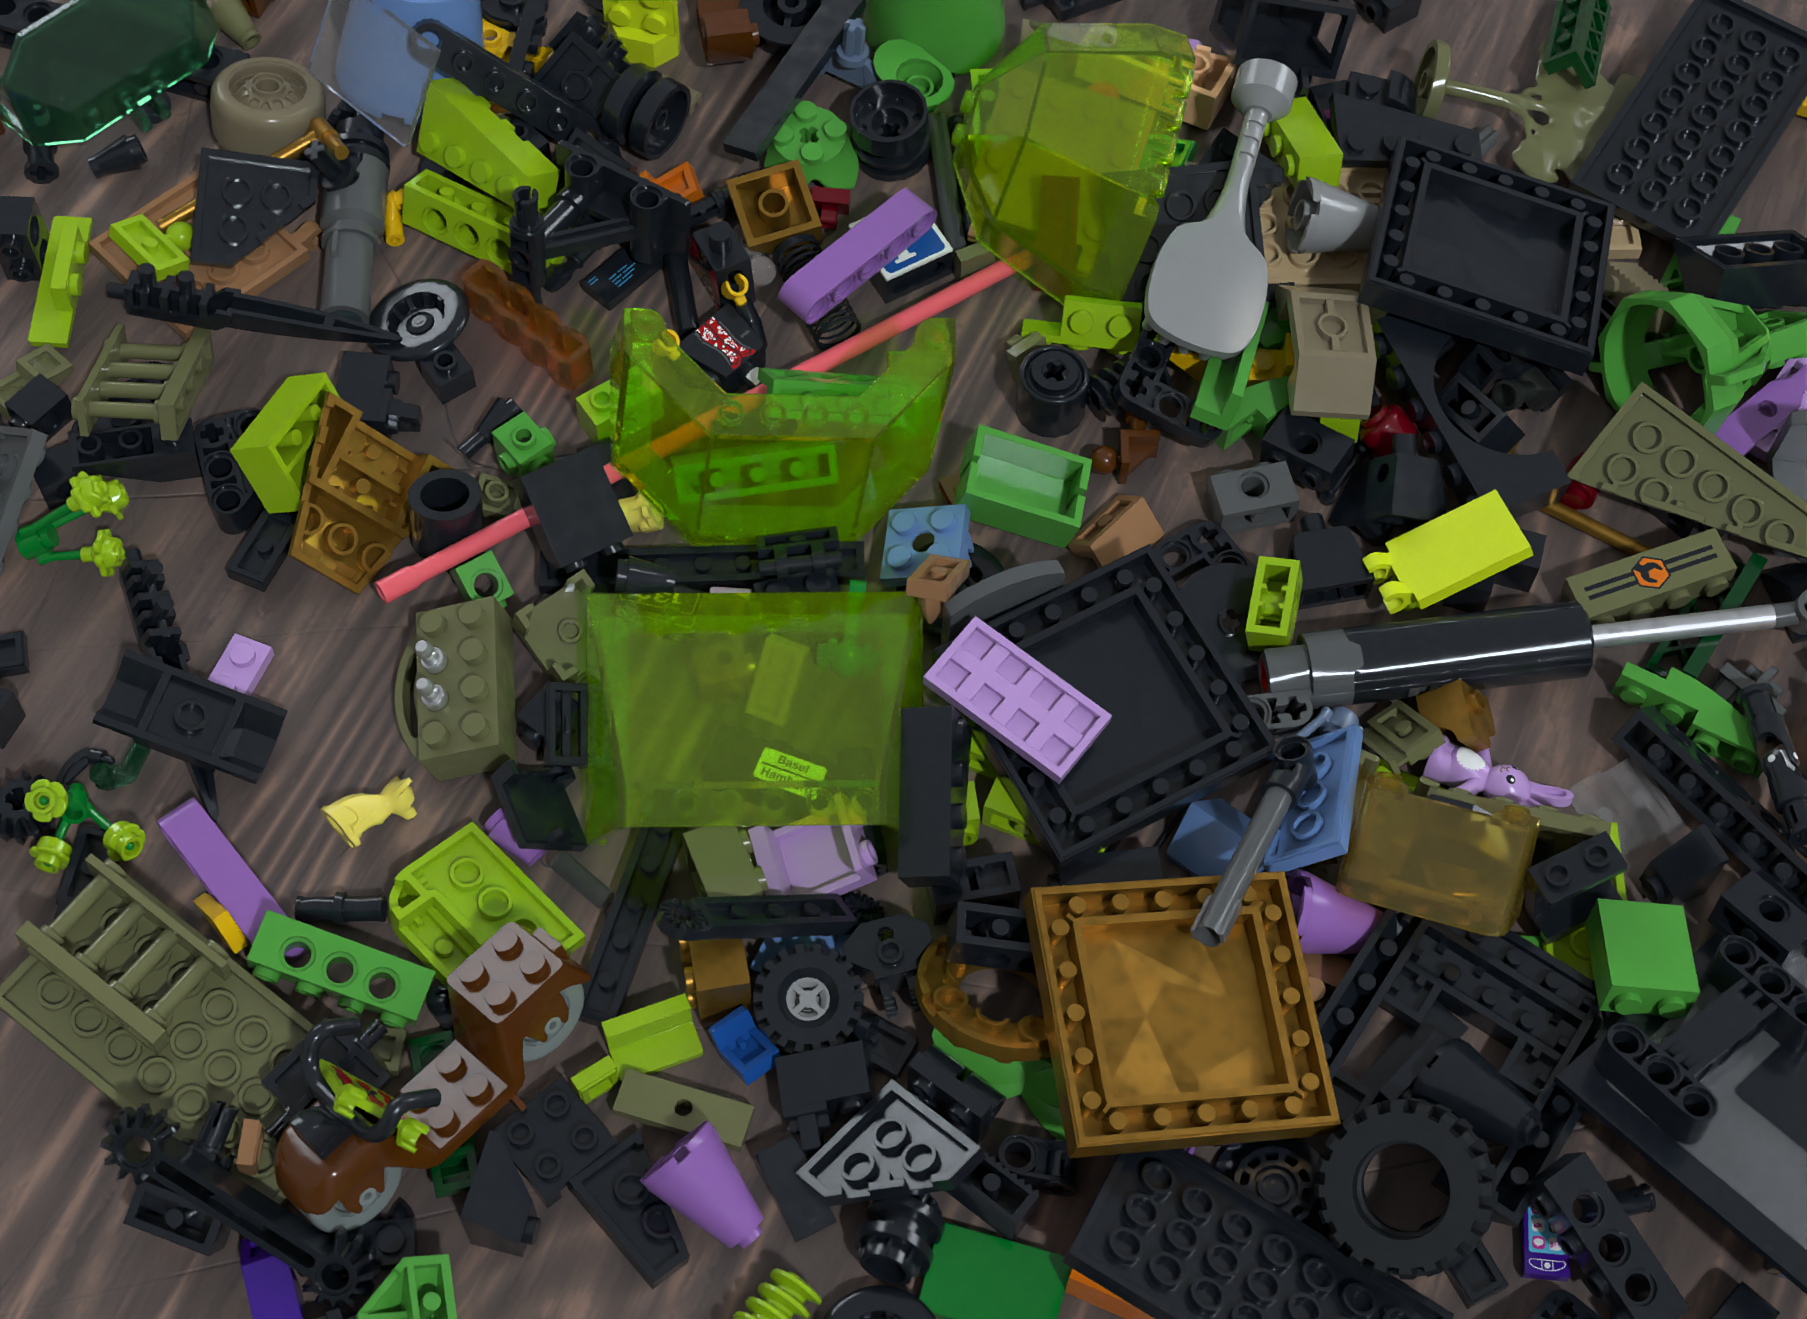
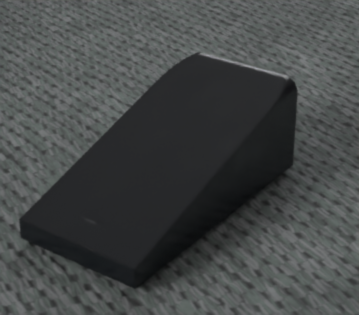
(798, 1205)

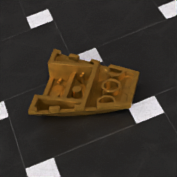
(354, 498)

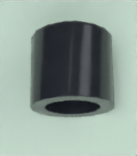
(1052, 391)
(444, 510)

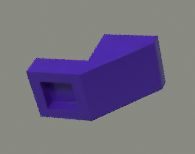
(270, 1284)

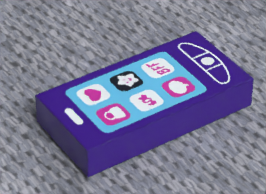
(1540, 1250)

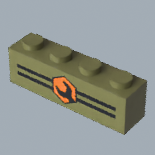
(1653, 579)

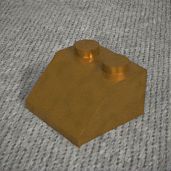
(774, 207)

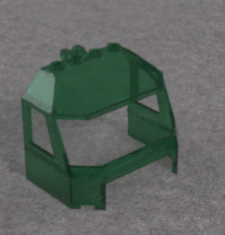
(100, 63)

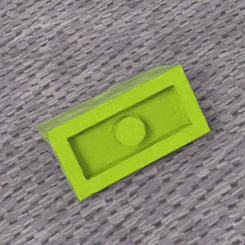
(653, 1037)

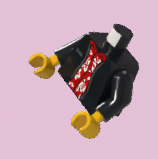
(729, 343)

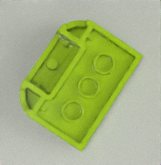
(465, 894)

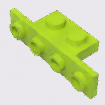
(61, 281)
(1092, 323)

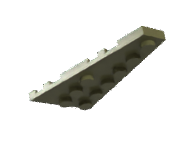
(1679, 467)

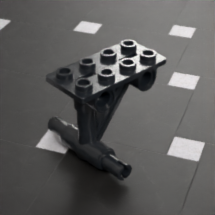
(602, 209)

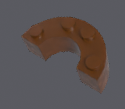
(726, 31)

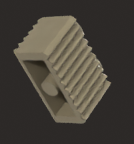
(1628, 279)

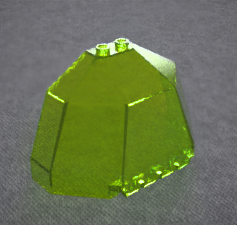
(1073, 150)

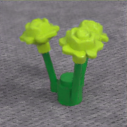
(88, 495)

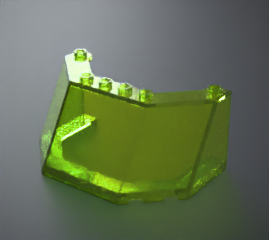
(770, 461)

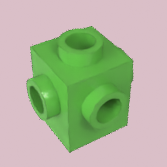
(523, 446)

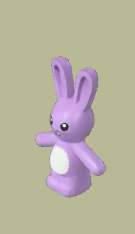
(1474, 772)

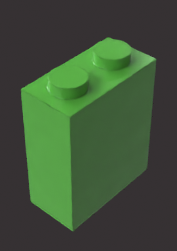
(1641, 958)

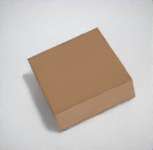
(250, 1147)

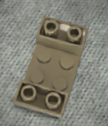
(1330, 350)

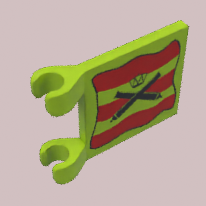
(353, 1091)

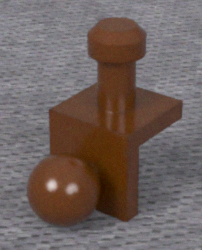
(1132, 449)

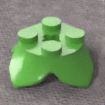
(819, 143)

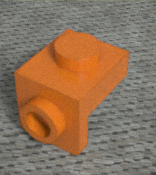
(679, 180)

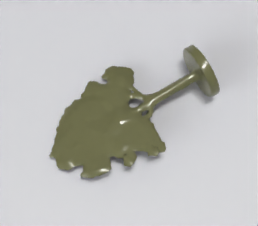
(1575, 113)

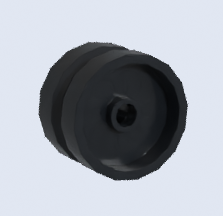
(646, 111)

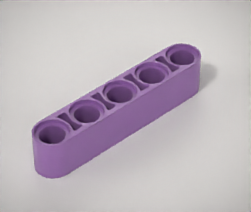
(857, 256)
(221, 869)

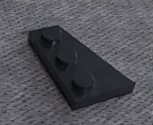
(629, 1213)

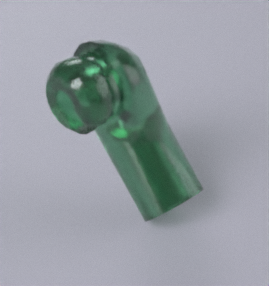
(120, 774)

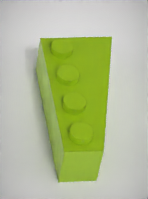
(480, 147)

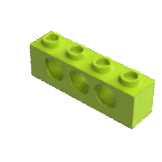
(458, 217)

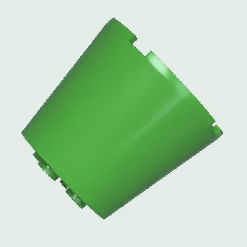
(952, 31)

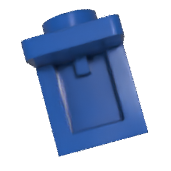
(743, 1045)

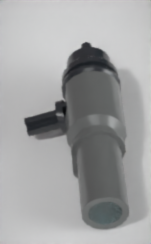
(352, 214)

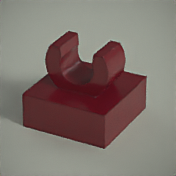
(831, 203)

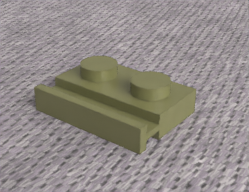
(1400, 736)

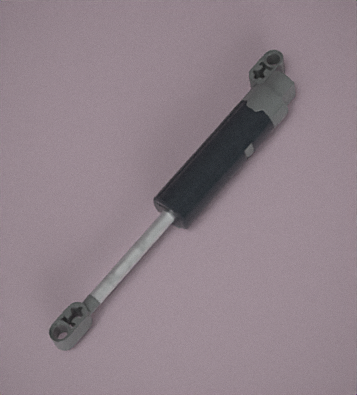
(1477, 647)

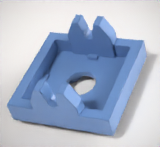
(946, 523)

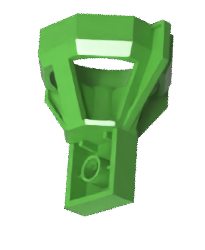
(1722, 343)

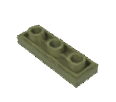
(658, 1101)

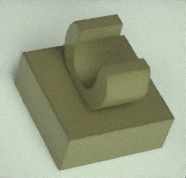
(1021, 347)

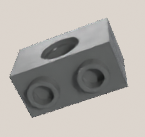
(1236, 512)

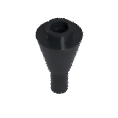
(497, 415)

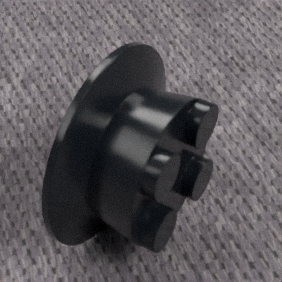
(780, 21)

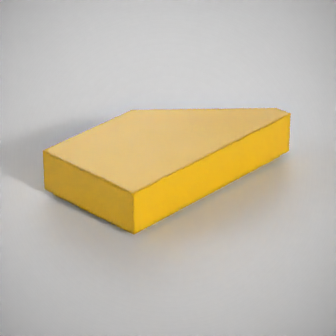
(221, 922)

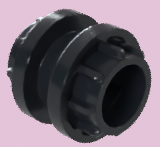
(899, 1237)

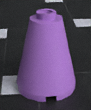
(1326, 918)
(706, 1187)

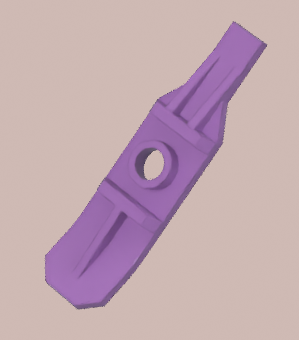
(1748, 426)

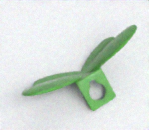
(1028, 1078)

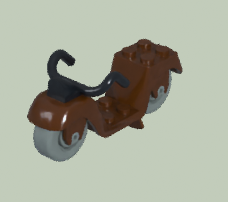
(507, 1008)

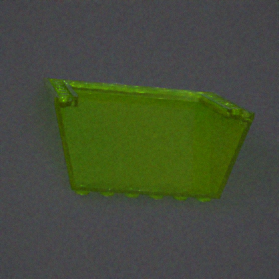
(748, 708)

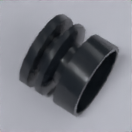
(890, 130)

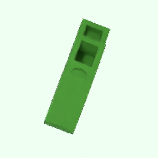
(1687, 702)

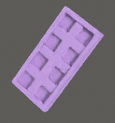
(1017, 699)

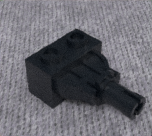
(172, 1217)

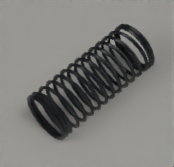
(842, 318)

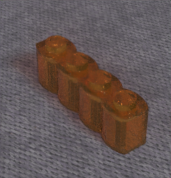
(528, 324)

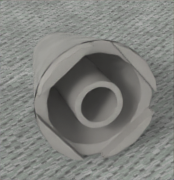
(1328, 219)

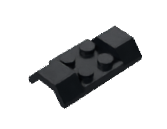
(191, 718)

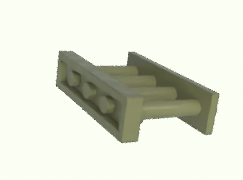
(172, 399)
(115, 996)

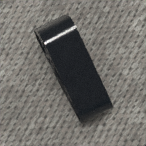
(213, 444)

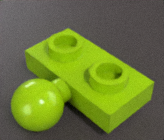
(147, 244)

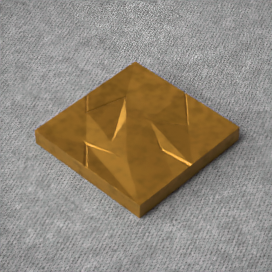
(1174, 1036)

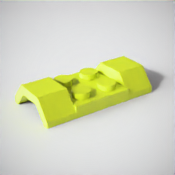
(646, 29)

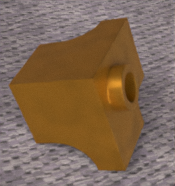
(1459, 714)

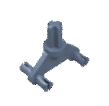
(851, 57)

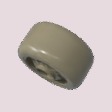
(264, 104)

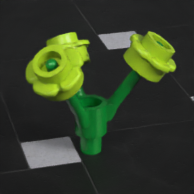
(51, 800)

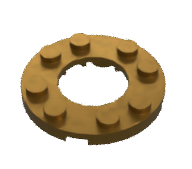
(949, 1012)

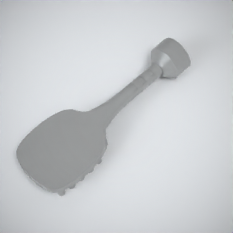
(1208, 274)

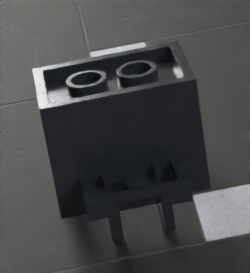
(1283, 33)

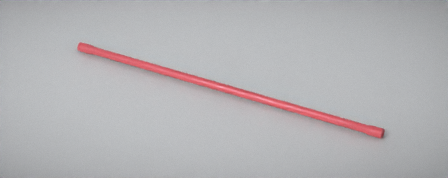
(413, 576)

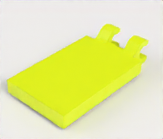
(1449, 553)

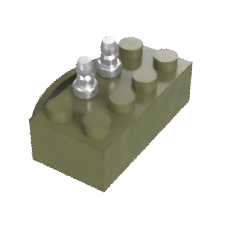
(459, 689)

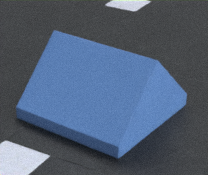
(1208, 838)

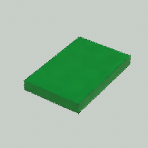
(992, 1278)

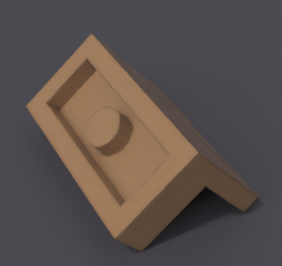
(1117, 531)

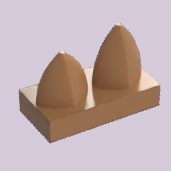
(936, 583)

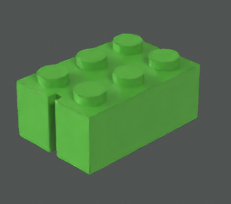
(1023, 486)

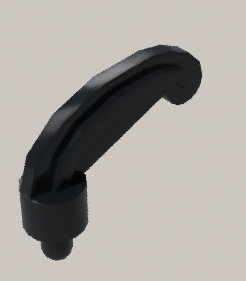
(79, 762)

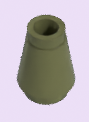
(235, 22)

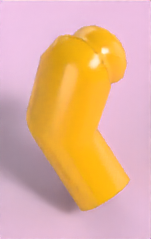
(393, 223)

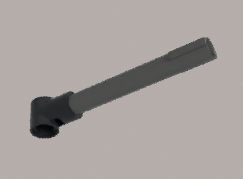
(1288, 778)

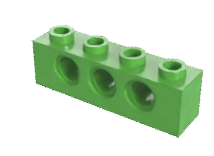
(281, 934)

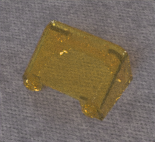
(1438, 858)

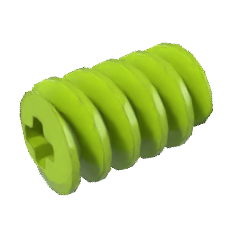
(780, 1299)

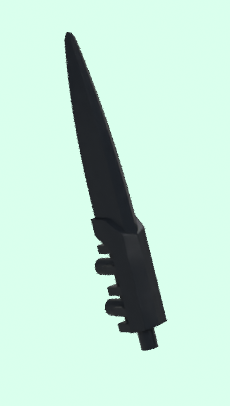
(235, 310)
(157, 639)

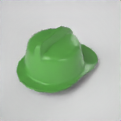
(912, 64)

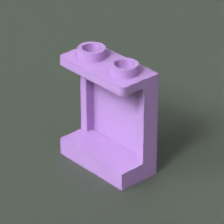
(814, 858)

